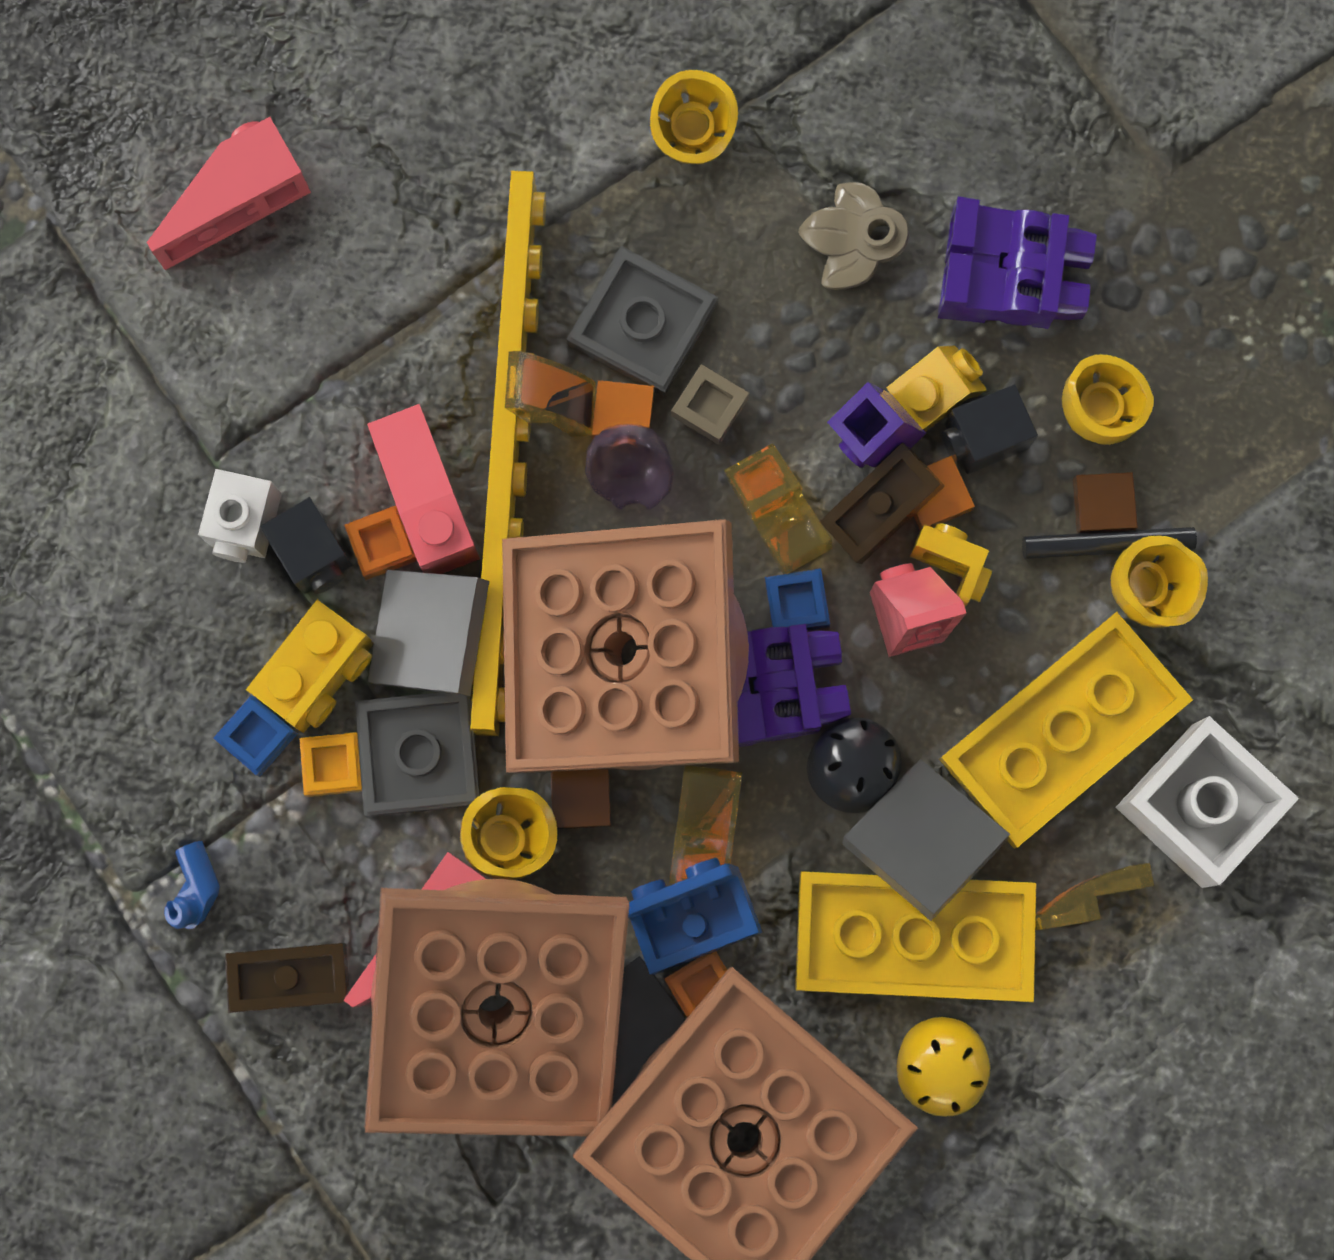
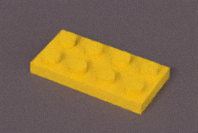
(1066, 729)
(871, 940)

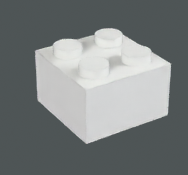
(1207, 803)

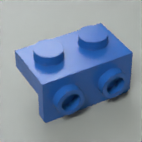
(692, 915)

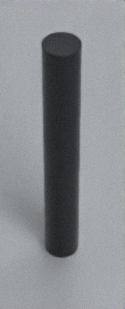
(1098, 542)

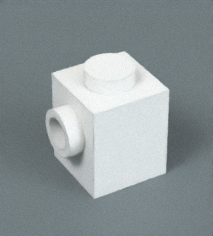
(235, 513)

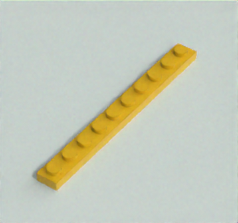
(506, 474)

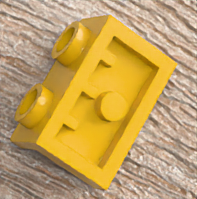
(312, 667)

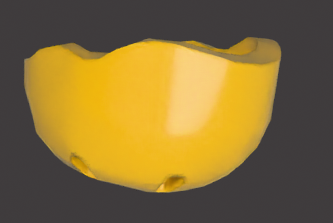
(692, 123)
(1096, 408)
(1143, 585)
(501, 837)
(943, 1072)

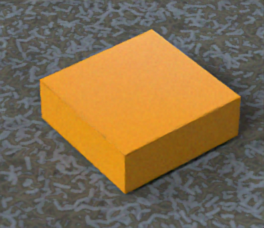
(330, 764)

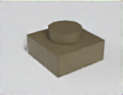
(710, 404)

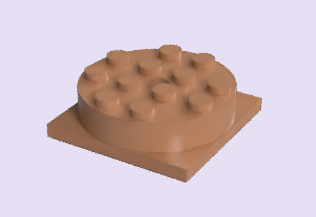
(565, 624)
(734, 1063)
(510, 1071)

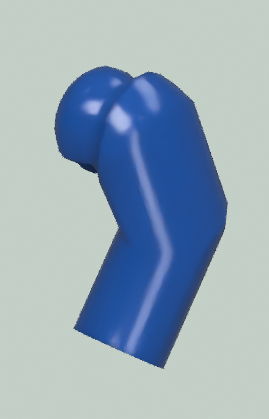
(197, 892)

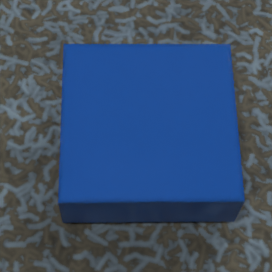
(798, 599)
(255, 735)

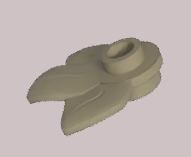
(846, 233)

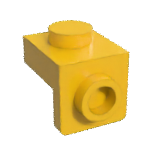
(938, 384)
(949, 550)

